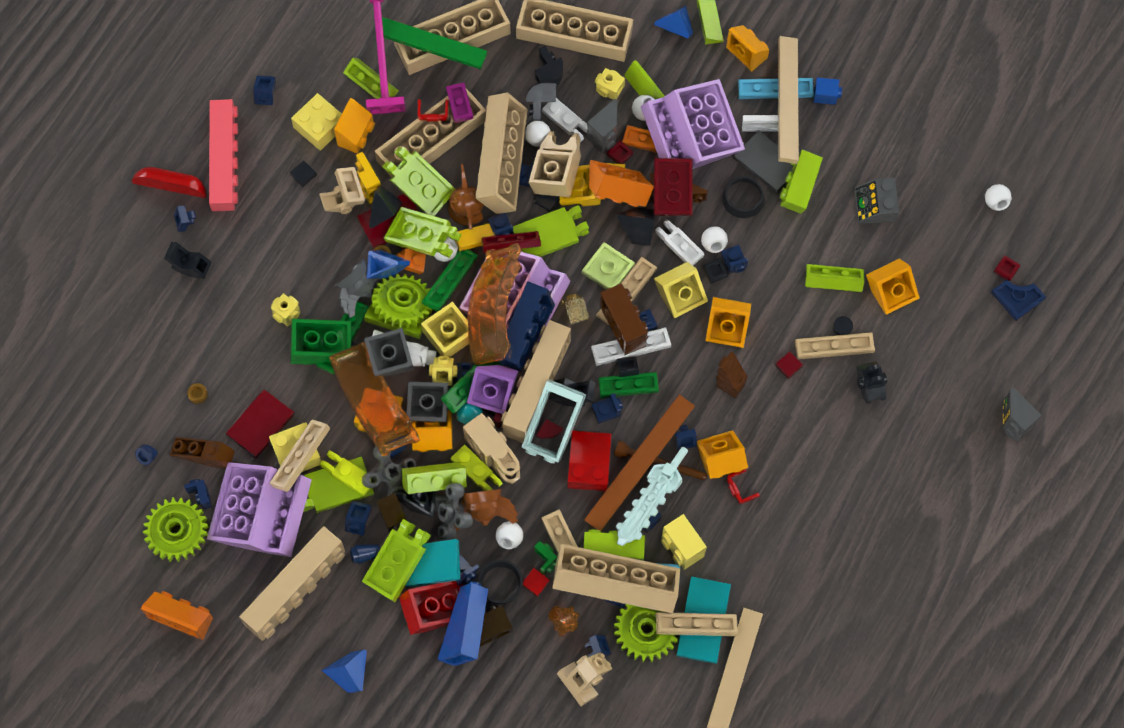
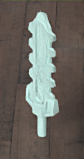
(662, 480)

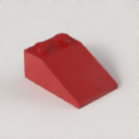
(589, 461)
(429, 606)

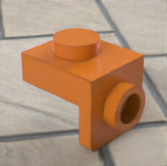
(416, 259)

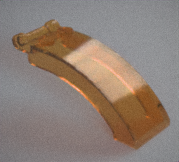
(489, 305)
(372, 400)

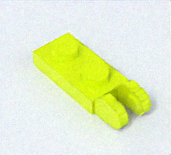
(475, 468)
(346, 473)

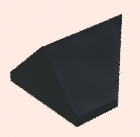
(383, 206)
(638, 224)
(418, 502)

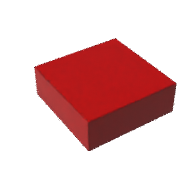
(535, 582)

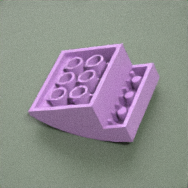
(693, 124)
(532, 270)
(256, 514)

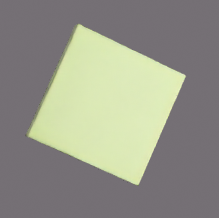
(608, 267)

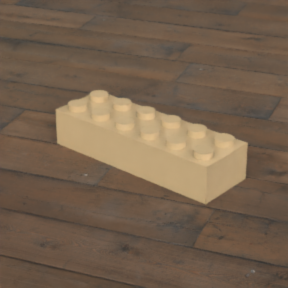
(470, 24)
(574, 29)
(429, 137)
(501, 153)
(541, 368)
(616, 578)
(293, 584)

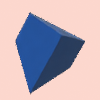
(676, 22)
(384, 264)
(348, 671)

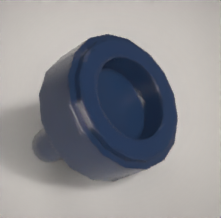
(146, 454)

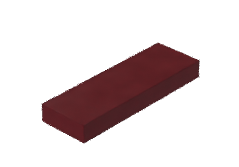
(525, 240)

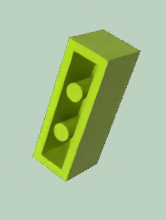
(800, 182)
(433, 477)
(607, 543)

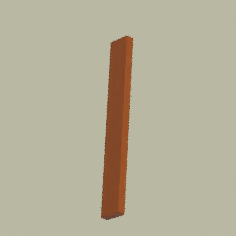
(639, 463)

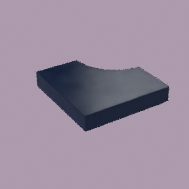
(1018, 299)

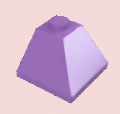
(492, 387)

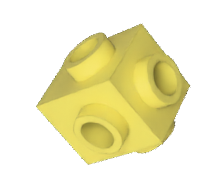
(609, 84)
(285, 309)
(443, 370)

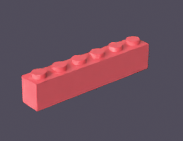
(222, 155)

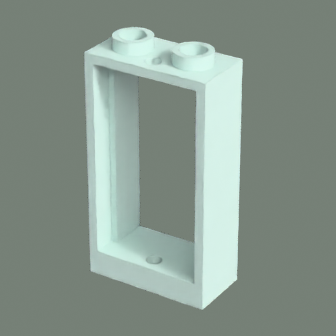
(533, 449)

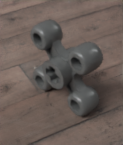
(382, 474)
(452, 512)

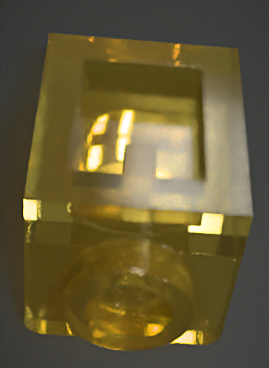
(575, 308)

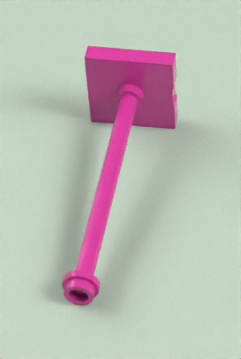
(385, 103)

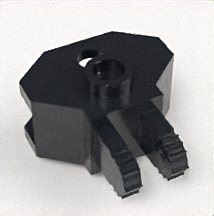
(871, 381)

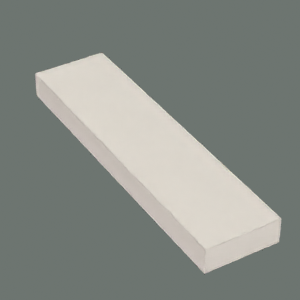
(611, 351)

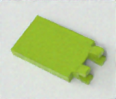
(419, 181)
(555, 230)
(421, 232)
(328, 492)
(396, 560)

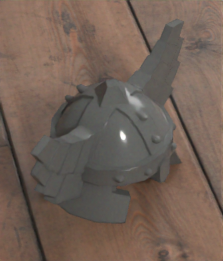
(355, 287)

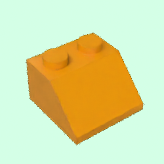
(747, 47)
(353, 127)
(893, 285)
(728, 322)
(434, 435)
(722, 454)

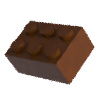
(623, 319)

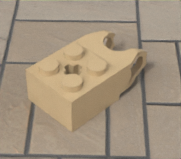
(555, 166)
(491, 447)

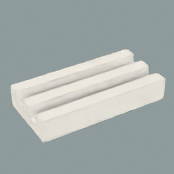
(763, 123)

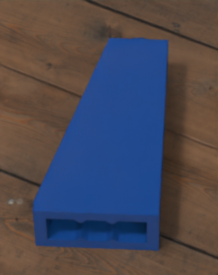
(465, 626)

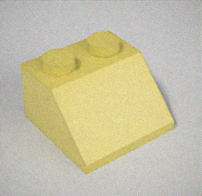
(681, 289)

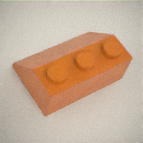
(619, 184)
(178, 614)

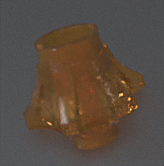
(564, 619)

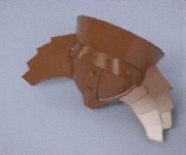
(464, 206)
(487, 505)

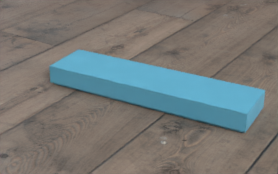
(769, 88)

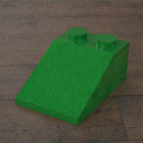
(317, 340)

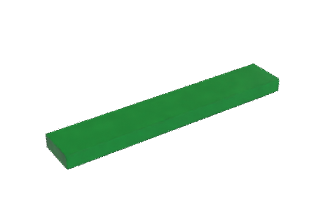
(433, 43)

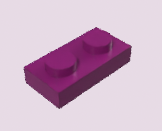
(459, 102)

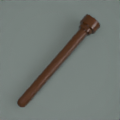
(624, 450)

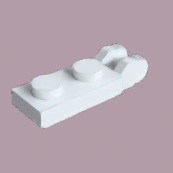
(564, 118)
(680, 243)

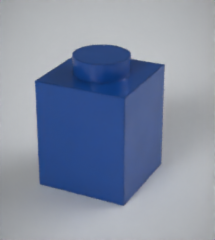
(827, 91)

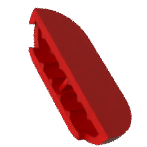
(170, 181)

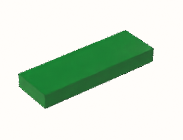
(629, 385)

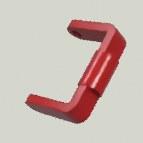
(433, 117)
(734, 490)

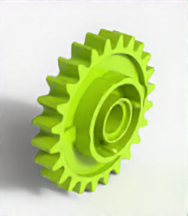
(401, 301)
(177, 543)
(635, 640)

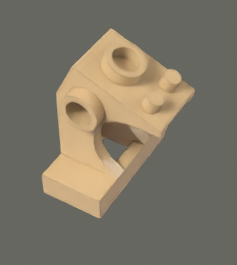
(346, 194)
(580, 677)

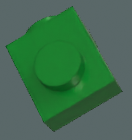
(545, 551)

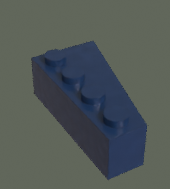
(526, 324)

